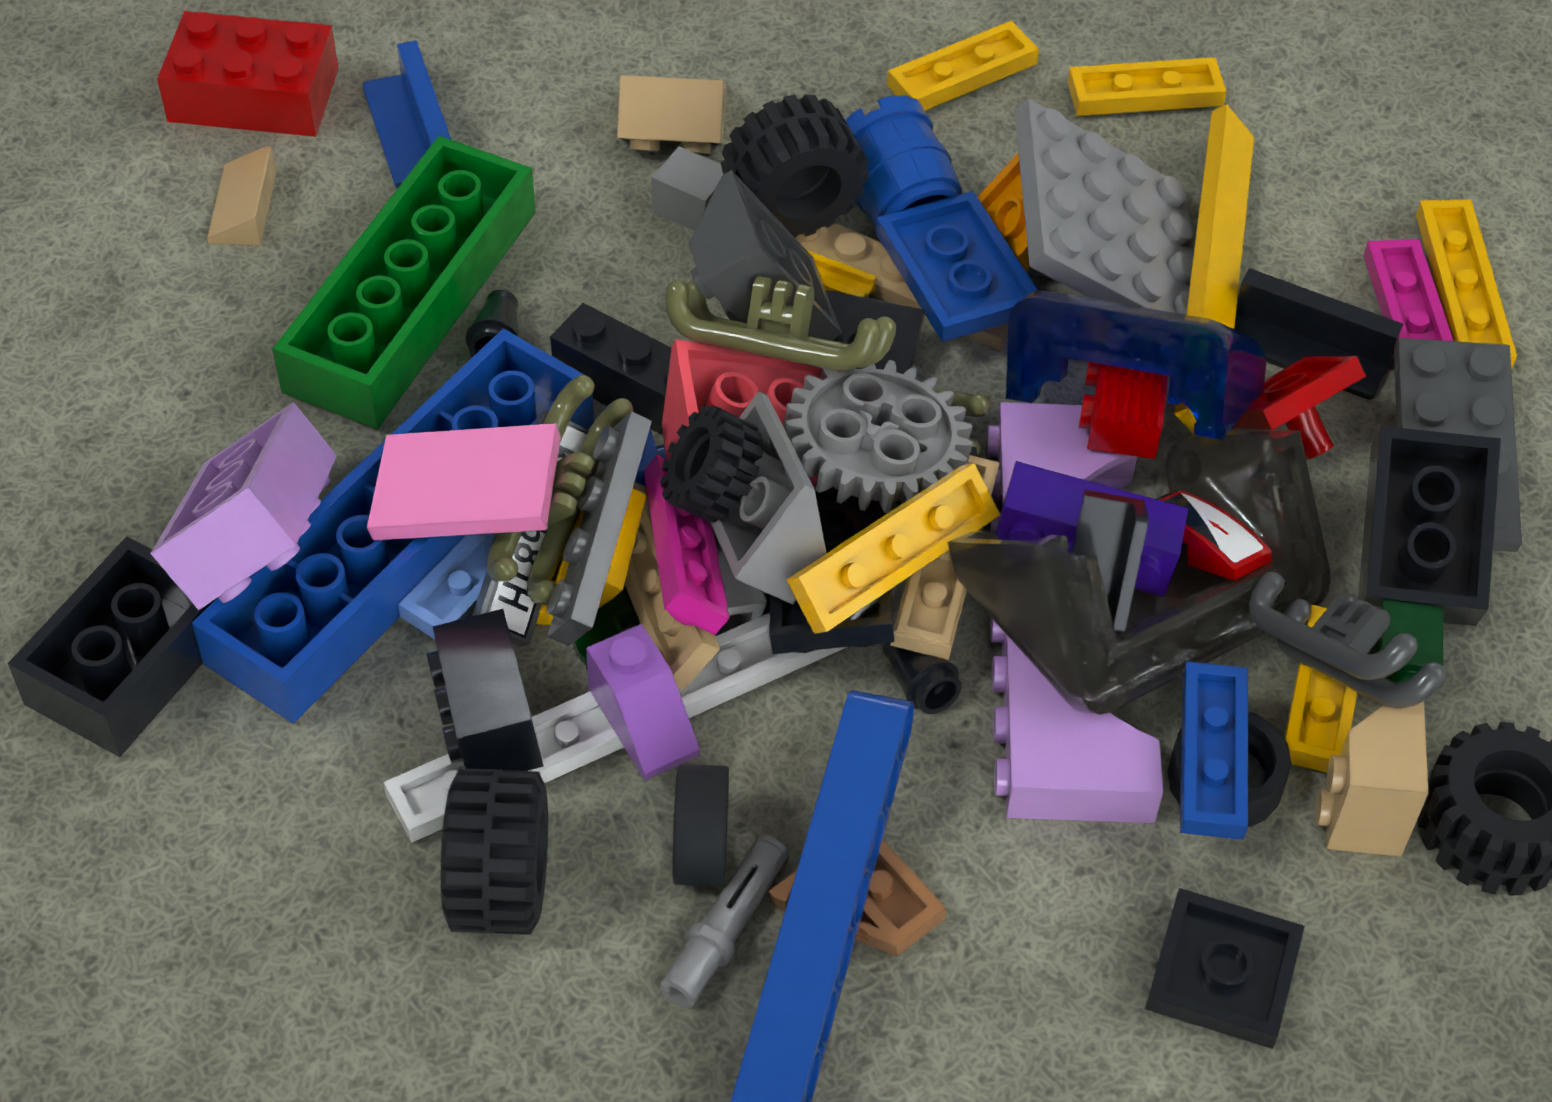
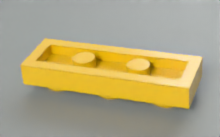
(964, 66)
(1146, 86)
(1318, 714)

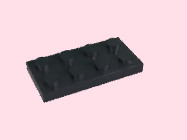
(866, 627)

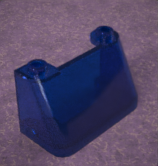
(1208, 363)

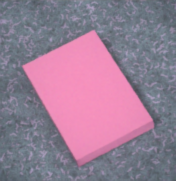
(465, 482)

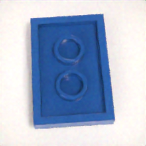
(955, 264)

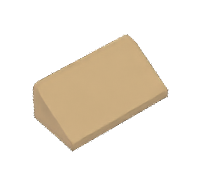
(243, 199)

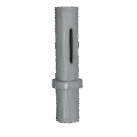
(712, 940)

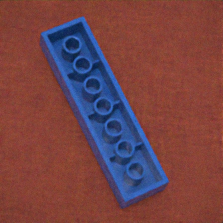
(342, 589)

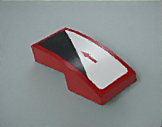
(1218, 539)

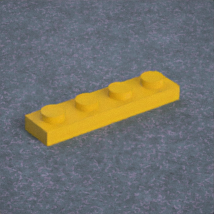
(1463, 273)
(892, 548)

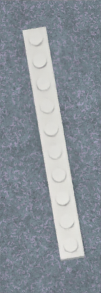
(580, 732)

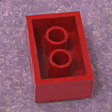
(248, 73)

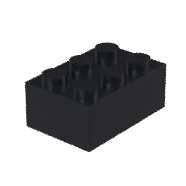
(1430, 521)
(112, 651)

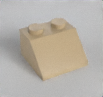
(671, 111)
(1376, 784)

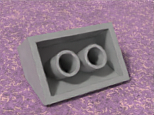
(779, 520)

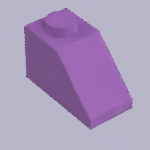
(641, 701)

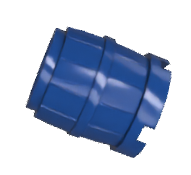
(903, 158)

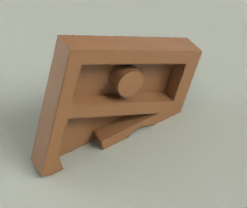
(896, 908)

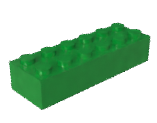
(405, 282)

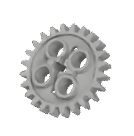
(876, 433)

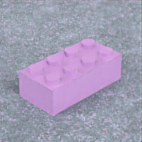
(246, 508)

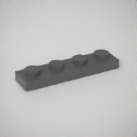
(594, 543)

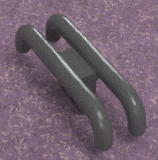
(1340, 644)

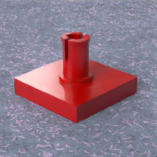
(1295, 392)

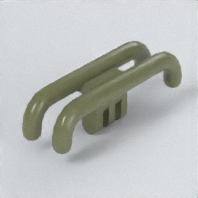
(776, 327)
(569, 482)

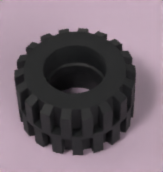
(799, 162)
(1472, 834)
(494, 851)

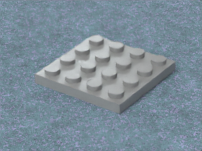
(1101, 215)

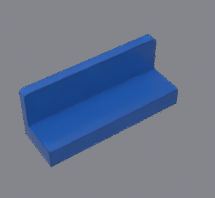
(405, 112)

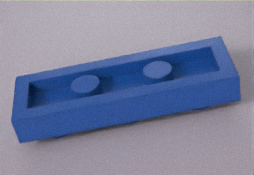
(1214, 751)

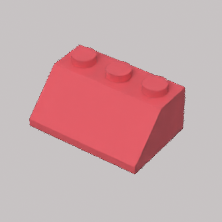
(727, 379)

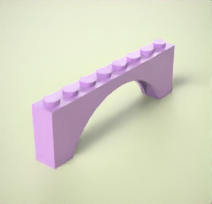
(1056, 757)

